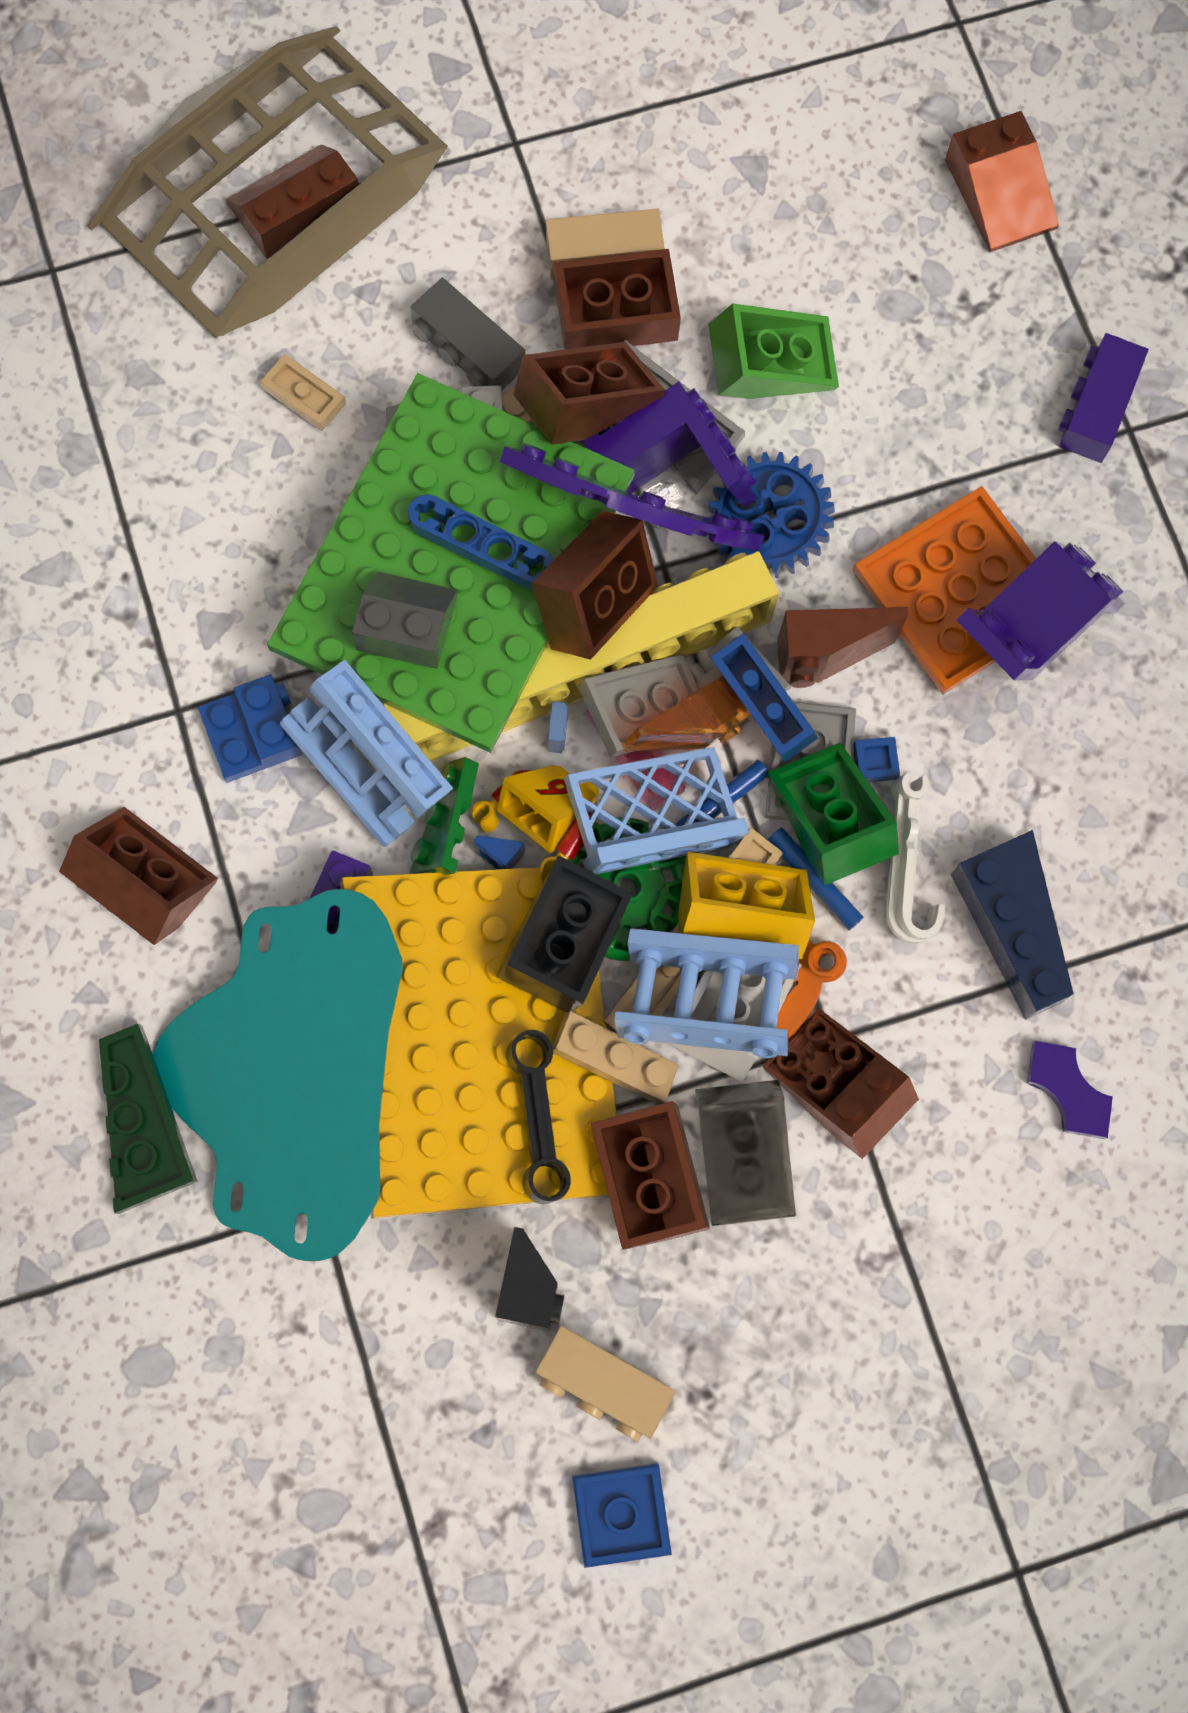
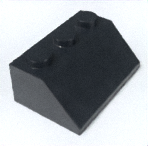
(528, 1287)

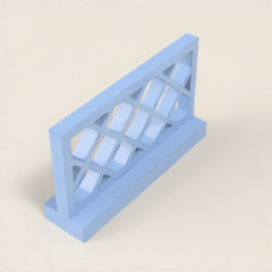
(661, 844)

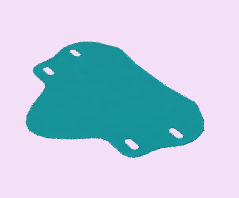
(291, 1072)

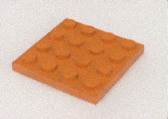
(939, 572)

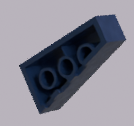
(1016, 919)

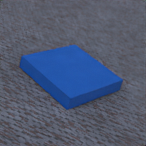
(621, 1515)

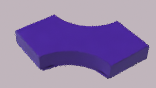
(1081, 1106)

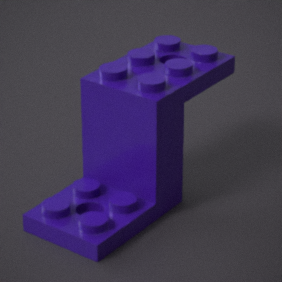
(668, 432)
(1043, 611)

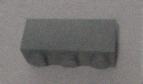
(466, 336)

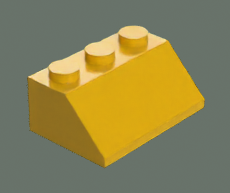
(745, 901)

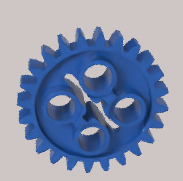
(783, 545)

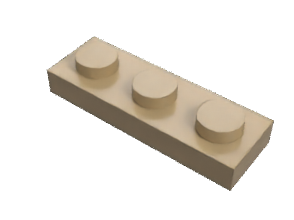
(614, 1058)

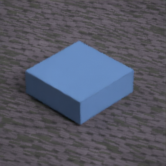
(557, 727)

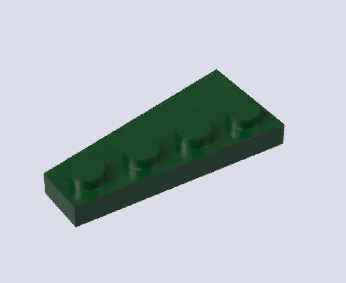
(142, 1128)

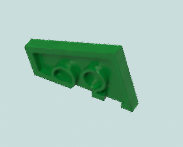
(443, 831)

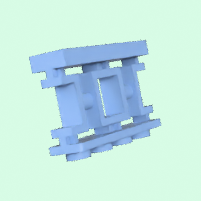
(357, 715)

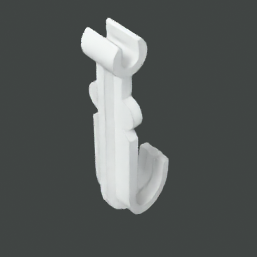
(903, 865)

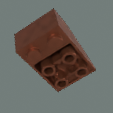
(843, 1083)

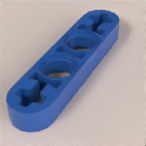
(477, 548)

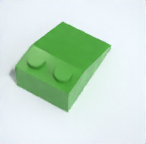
(771, 352)

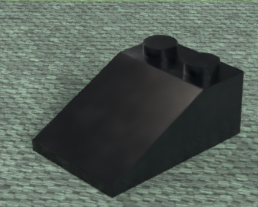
(565, 936)

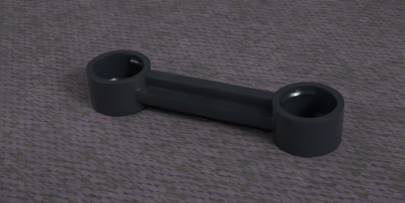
(538, 1117)

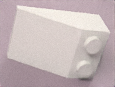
(747, 1013)

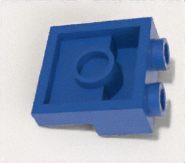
(248, 728)

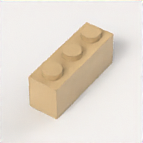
(602, 235)
(604, 1384)

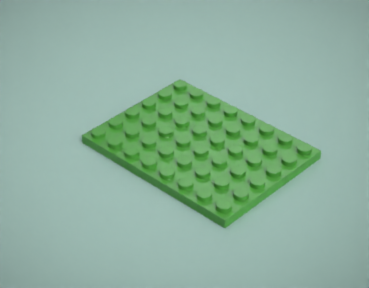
(451, 450)

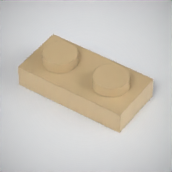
(303, 392)

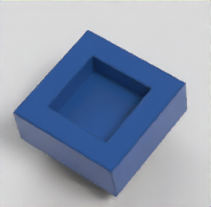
(877, 758)

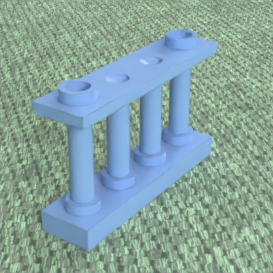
(698, 953)

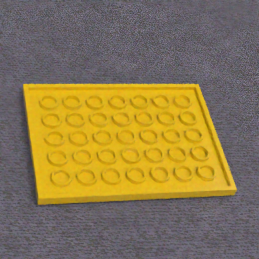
(449, 1099)

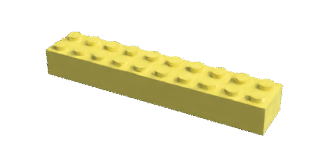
(665, 625)

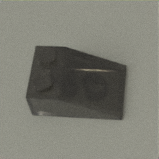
(745, 1152)

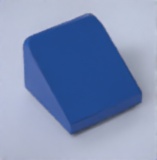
(499, 852)

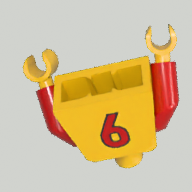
(540, 808)

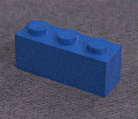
(764, 697)

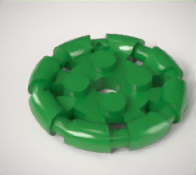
(651, 891)

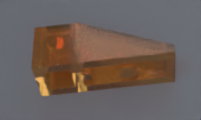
(694, 722)

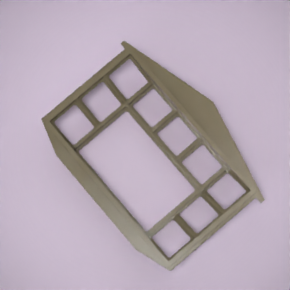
(318, 245)

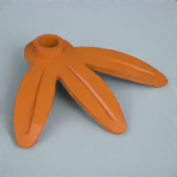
(810, 980)

